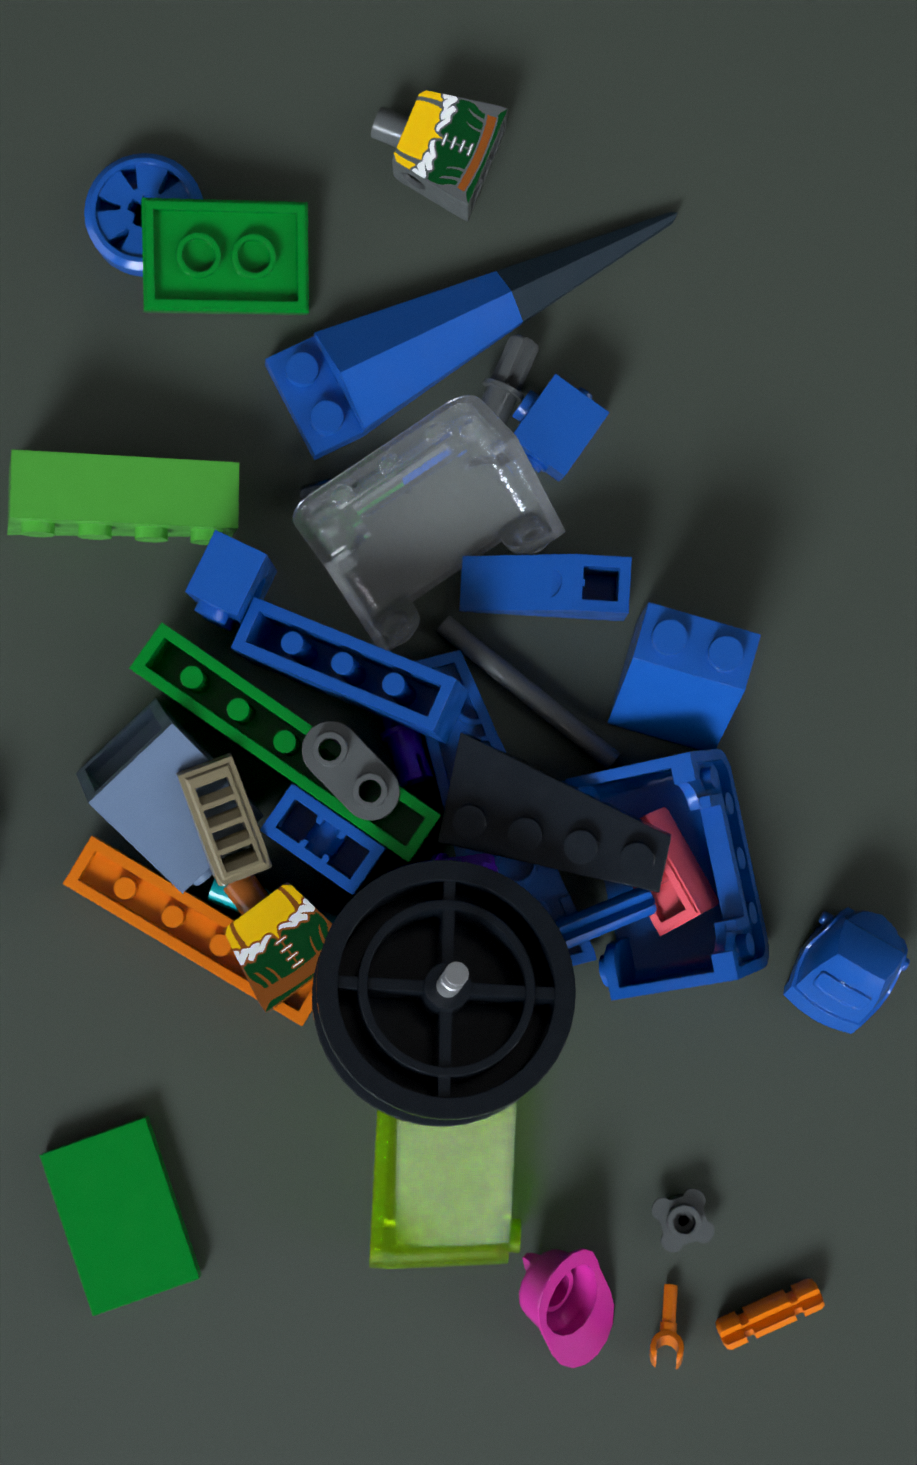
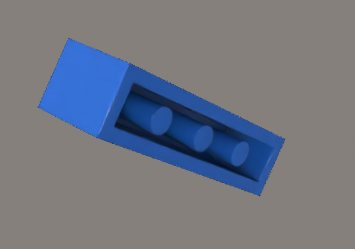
(350, 669)

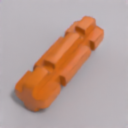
(769, 1313)

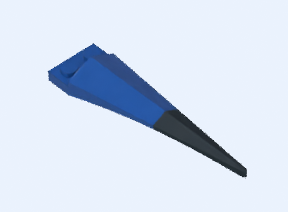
(377, 364)

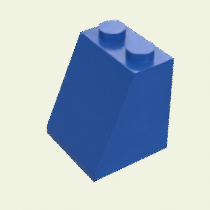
(682, 677)

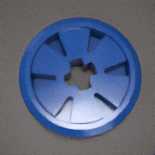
(119, 193)

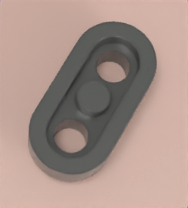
(350, 770)

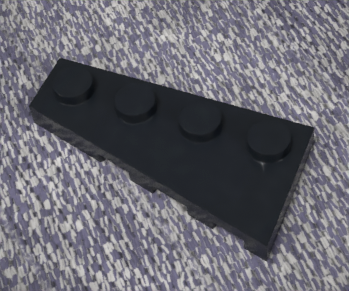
(528, 816)

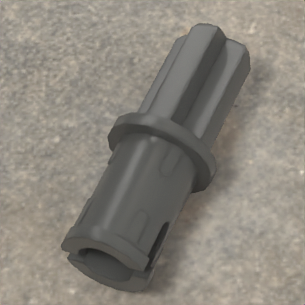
(509, 376)

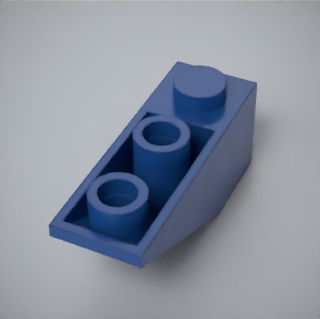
(547, 585)

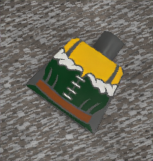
(443, 147)

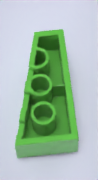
(121, 496)

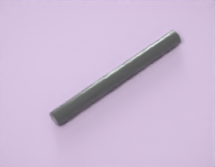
(528, 692)

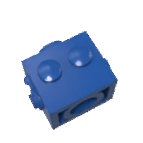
(557, 426)

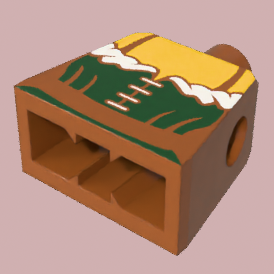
(275, 939)

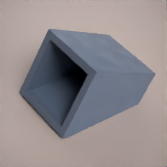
(139, 794)

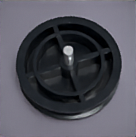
(443, 993)

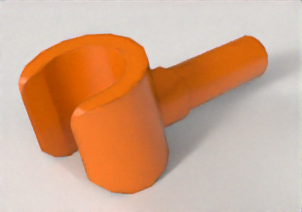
(668, 1327)

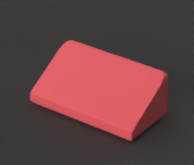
(684, 886)

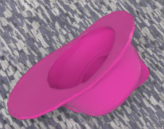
(568, 1303)

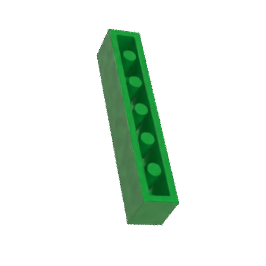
(269, 733)

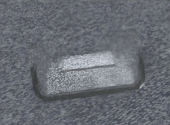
(418, 507)

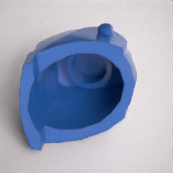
(847, 969)

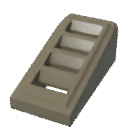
(241, 863)

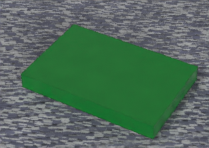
(224, 256)
(120, 1215)

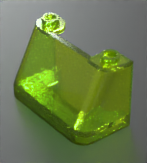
(443, 1194)

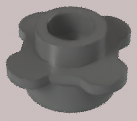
(687, 1204)

